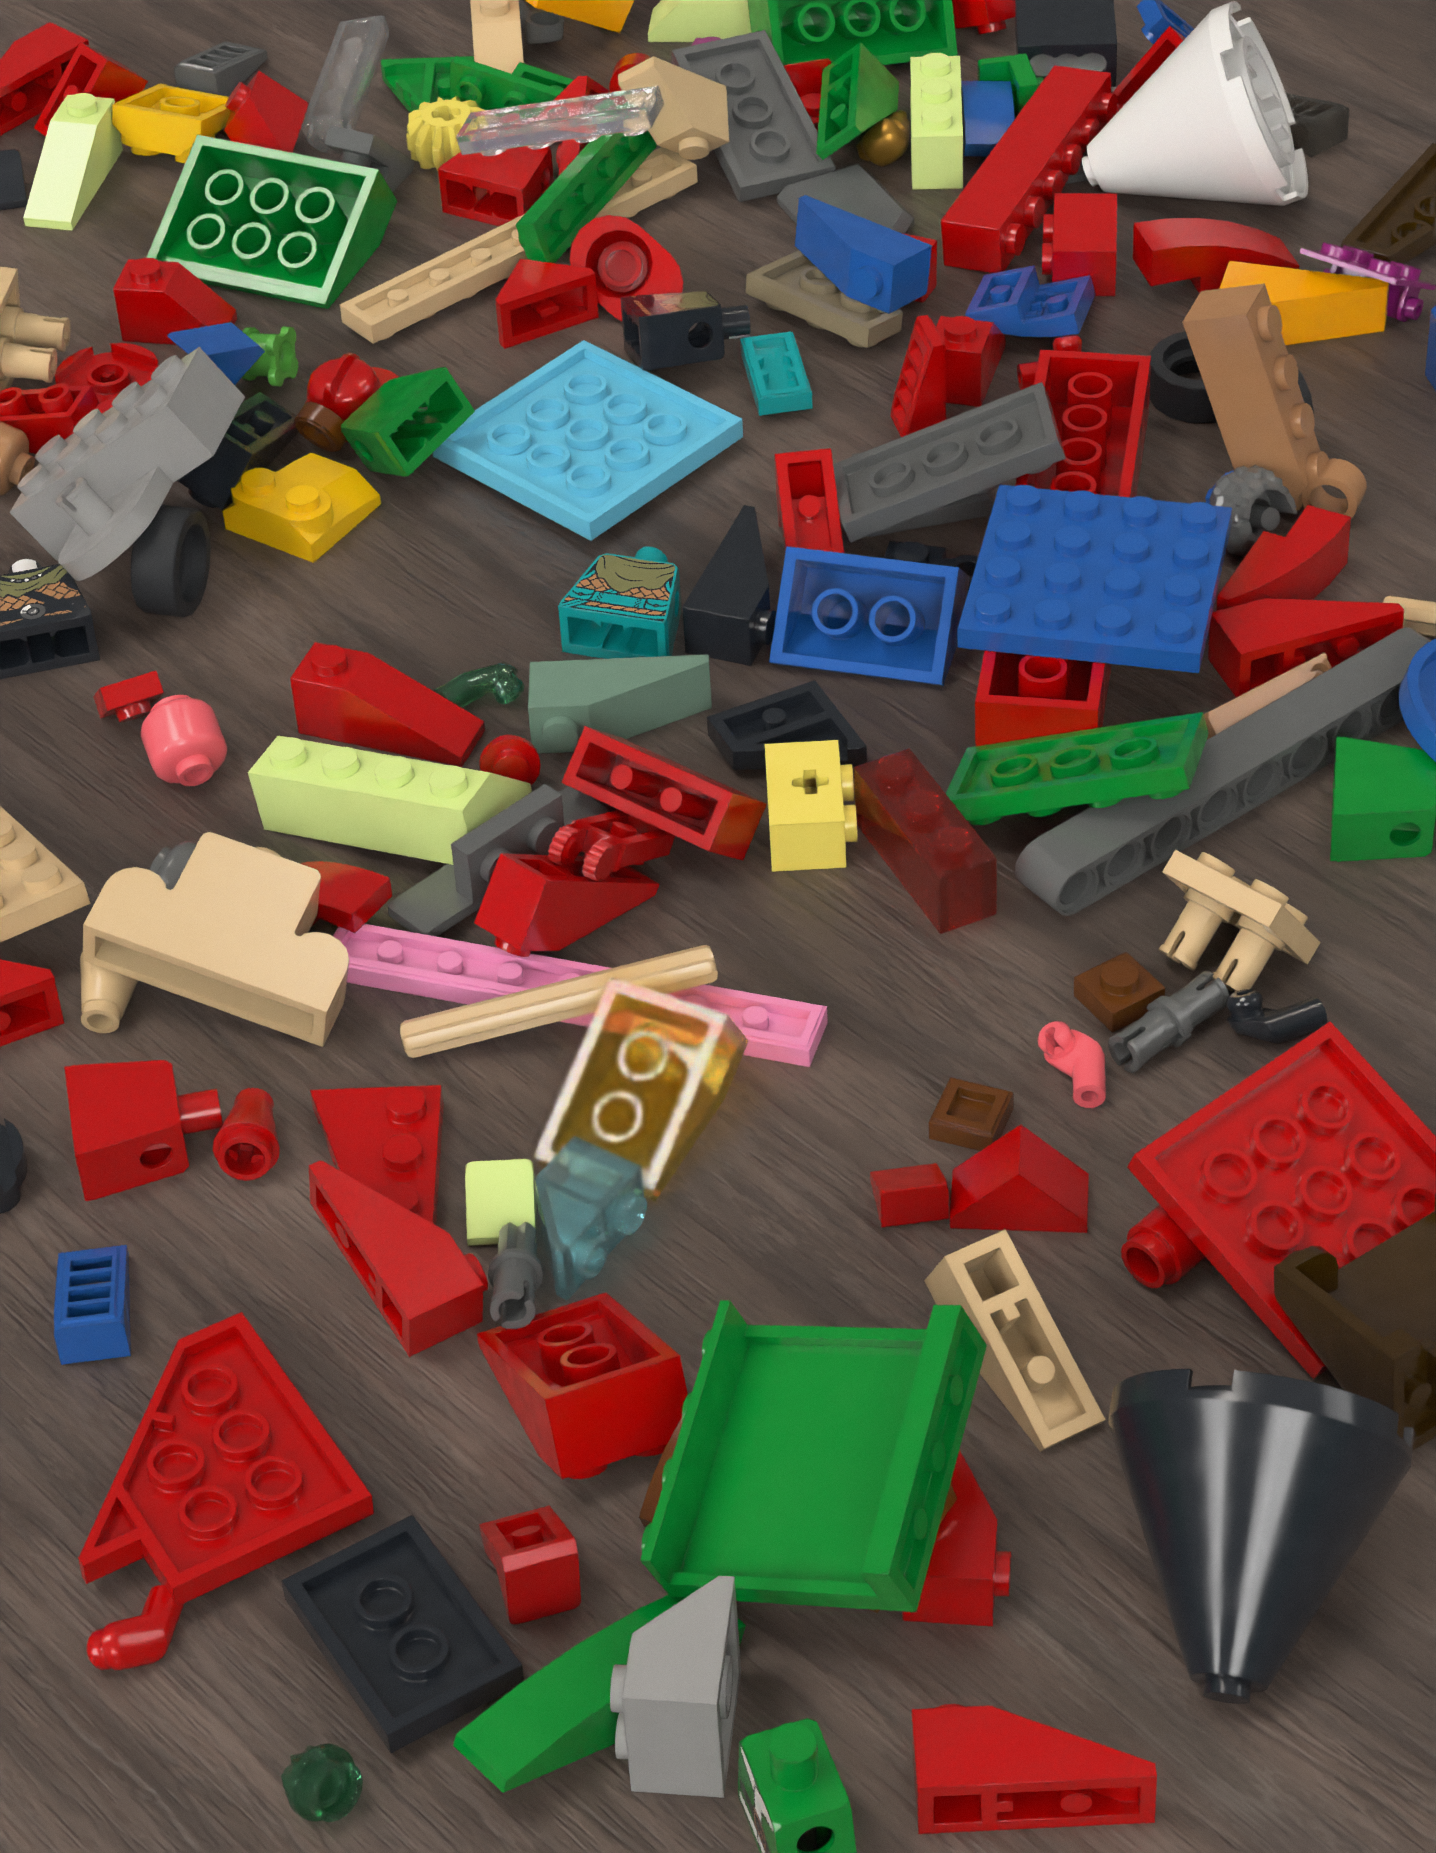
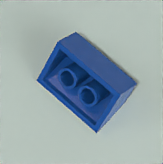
(868, 615)

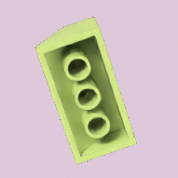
(375, 798)

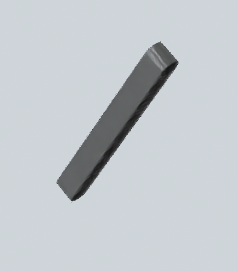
(1234, 775)

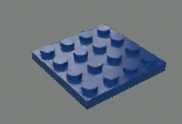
(1096, 578)

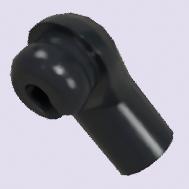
(1273, 1025)

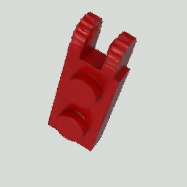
(609, 843)

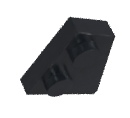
(783, 717)

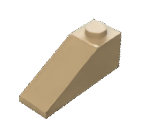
(497, 33)
(1024, 1351)

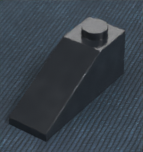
(252, 441)
(731, 602)

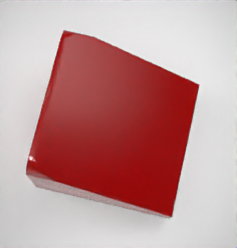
(910, 1195)

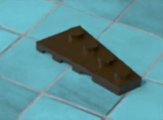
(1404, 218)

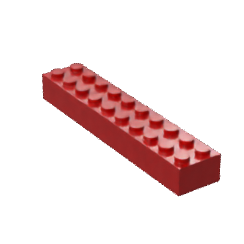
(1102, 426)

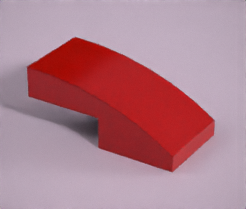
(349, 894)

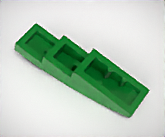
(557, 1710)

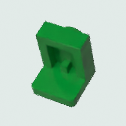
(1014, 69)

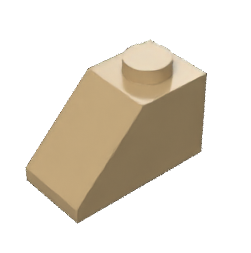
(693, 108)

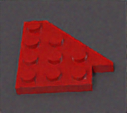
(222, 1471)

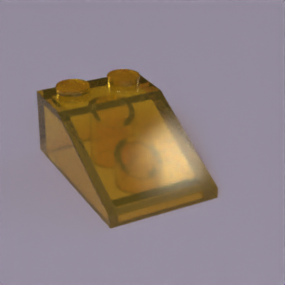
(645, 1080)

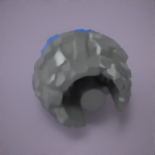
(1255, 501)

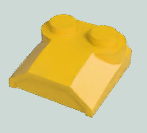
(168, 120)
(300, 505)

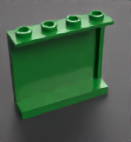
(815, 1461)

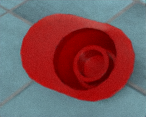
(624, 261)
(345, 384)

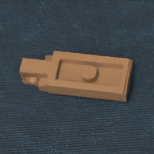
(1263, 695)

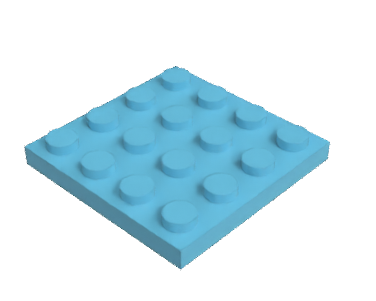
(588, 439)

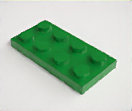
(1079, 768)

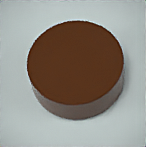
(320, 427)

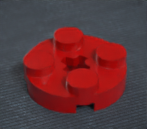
(108, 371)

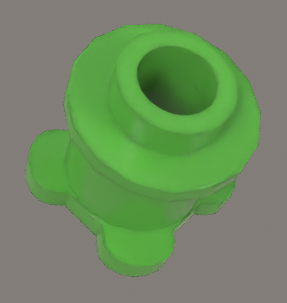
(279, 356)

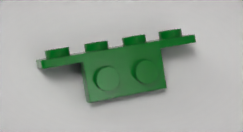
(500, 89)

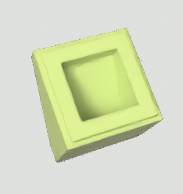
(498, 1195)

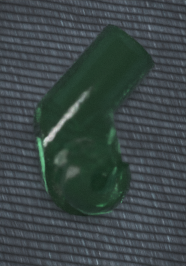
(476, 683)

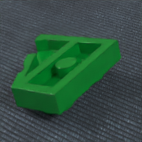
(418, 79)

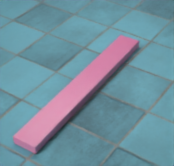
(476, 972)

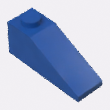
(862, 256)

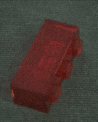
(925, 841)

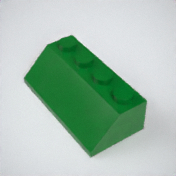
(832, 27)

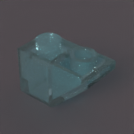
(585, 1209)

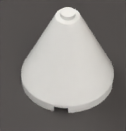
(1205, 124)

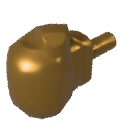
(886, 140)

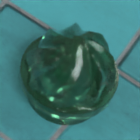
(322, 1783)

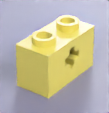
(807, 805)

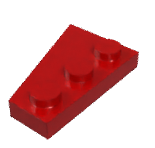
(387, 1140)

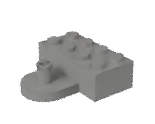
(114, 471)

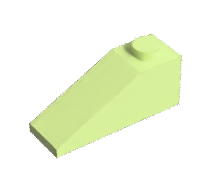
(73, 161)

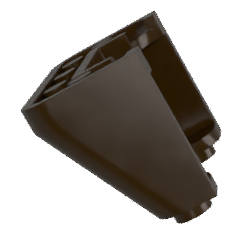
(1373, 1320)

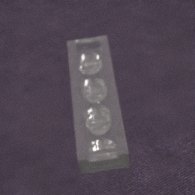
(560, 120)

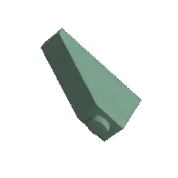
(613, 696)

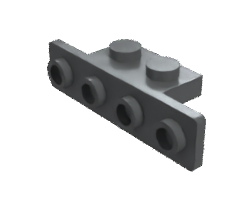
(459, 888)

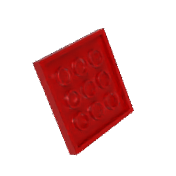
(1293, 1162)

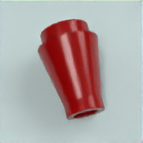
(248, 1138)

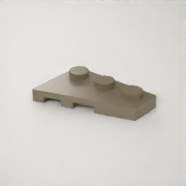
(803, 290)

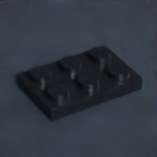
(402, 1633)

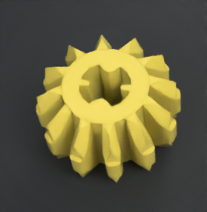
(434, 130)

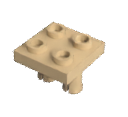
(24, 333)
(1257, 910)

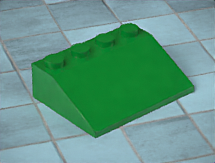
(273, 221)

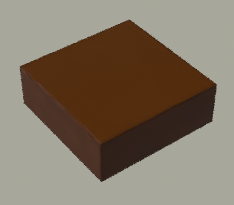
(970, 1114)

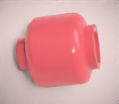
(183, 738)

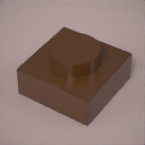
(1117, 991)

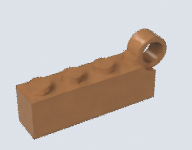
(1259, 397)

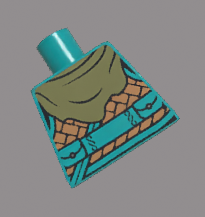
(623, 607)

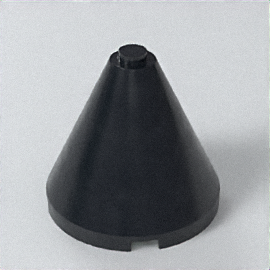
(1251, 1507)

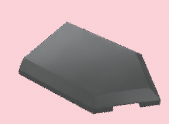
(853, 191)

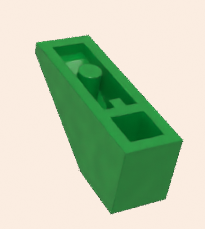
(853, 99)

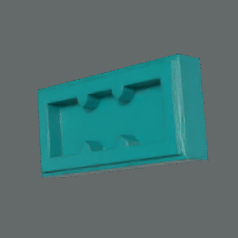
(776, 373)

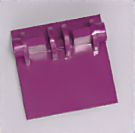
(1402, 278)

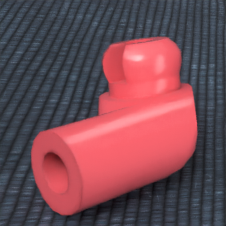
(1078, 1058)

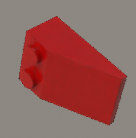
(588, 1384)

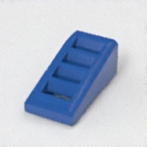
(99, 1334)

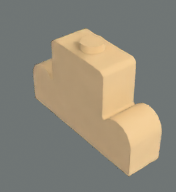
(226, 937)

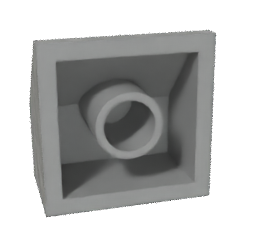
(681, 1695)

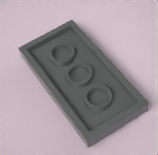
(767, 123)
(947, 462)

